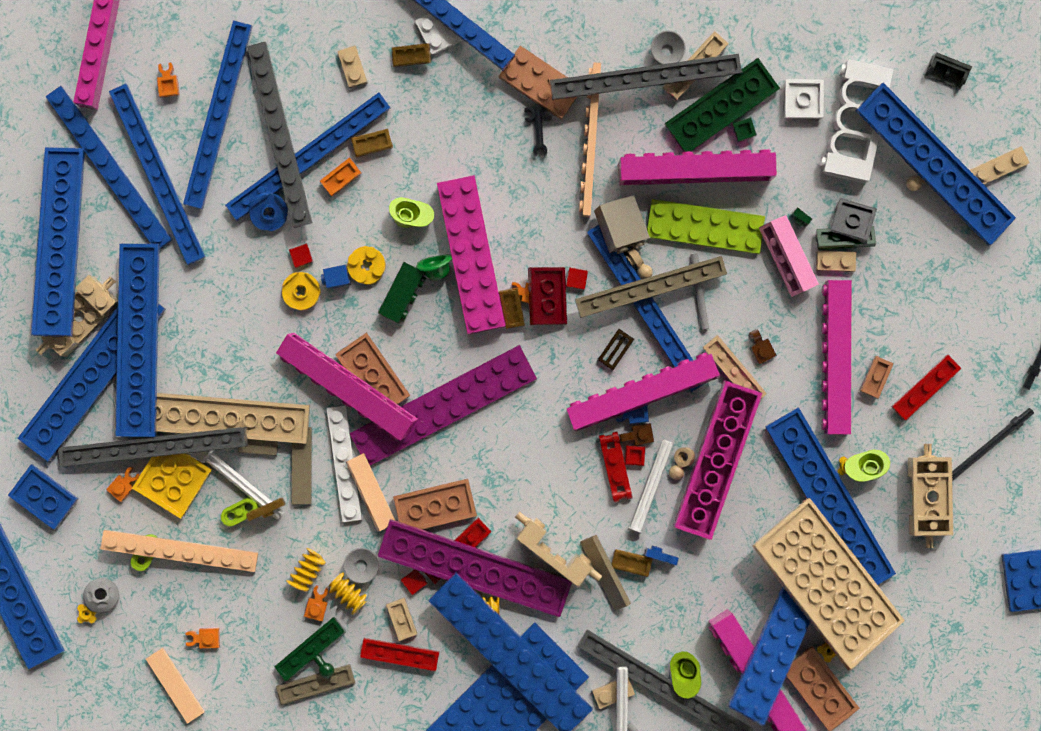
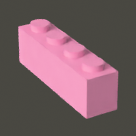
(788, 255)

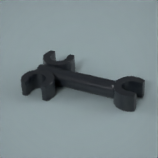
(538, 115)

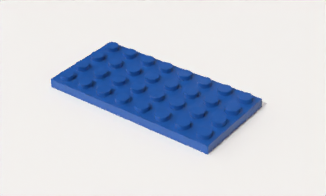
(497, 704)

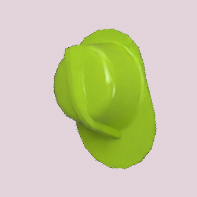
(410, 213)
(867, 465)
(685, 674)

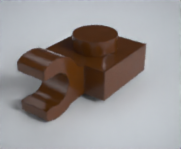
(762, 349)
(640, 434)

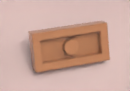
(876, 377)

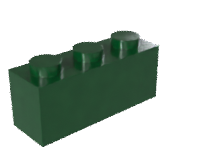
(402, 293)

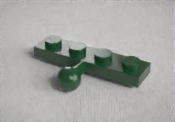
(311, 650)

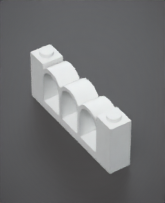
(842, 166)

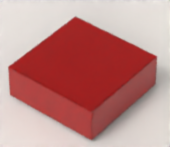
(301, 255)
(577, 278)
(635, 455)
(414, 581)

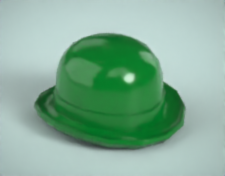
(435, 267)

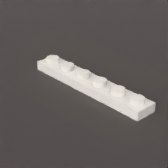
(343, 452)

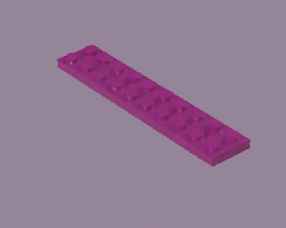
(450, 403)
(476, 567)

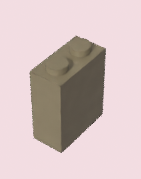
(621, 224)

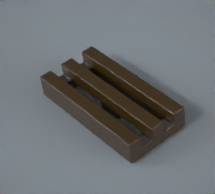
(624, 336)

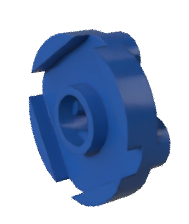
(264, 201)

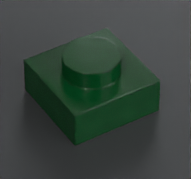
(744, 129)
(800, 218)

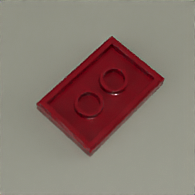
(547, 296)

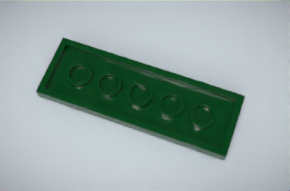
(722, 106)

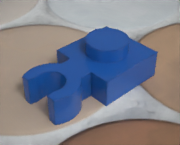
(638, 415)
(656, 553)

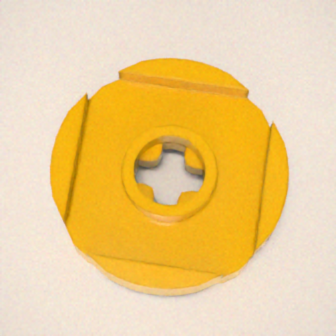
(376, 270)
(301, 280)

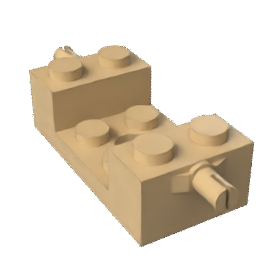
(95, 303)
(928, 475)
(575, 570)

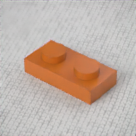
(340, 177)

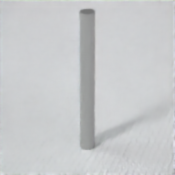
(700, 298)

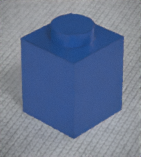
(335, 277)

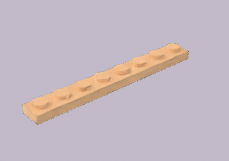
(589, 148)
(179, 550)

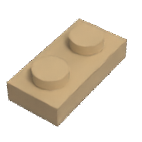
(352, 66)
(836, 261)
(401, 619)
(607, 693)

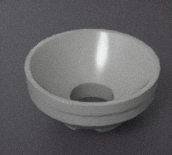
(669, 38)
(361, 554)
(108, 602)

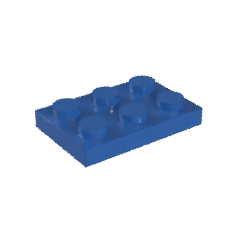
(43, 496)
(1023, 579)

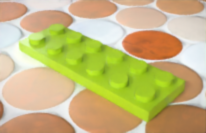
(705, 226)

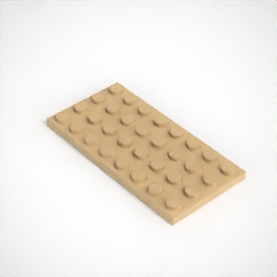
(828, 583)

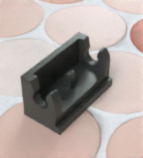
(948, 70)

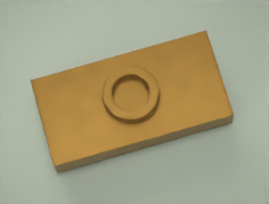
(411, 55)
(372, 142)
(511, 308)
(265, 510)
(631, 562)

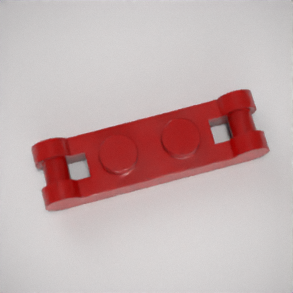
(615, 467)

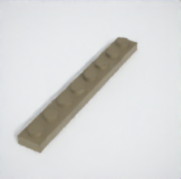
(650, 287)

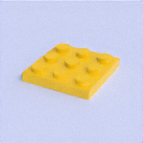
(172, 481)

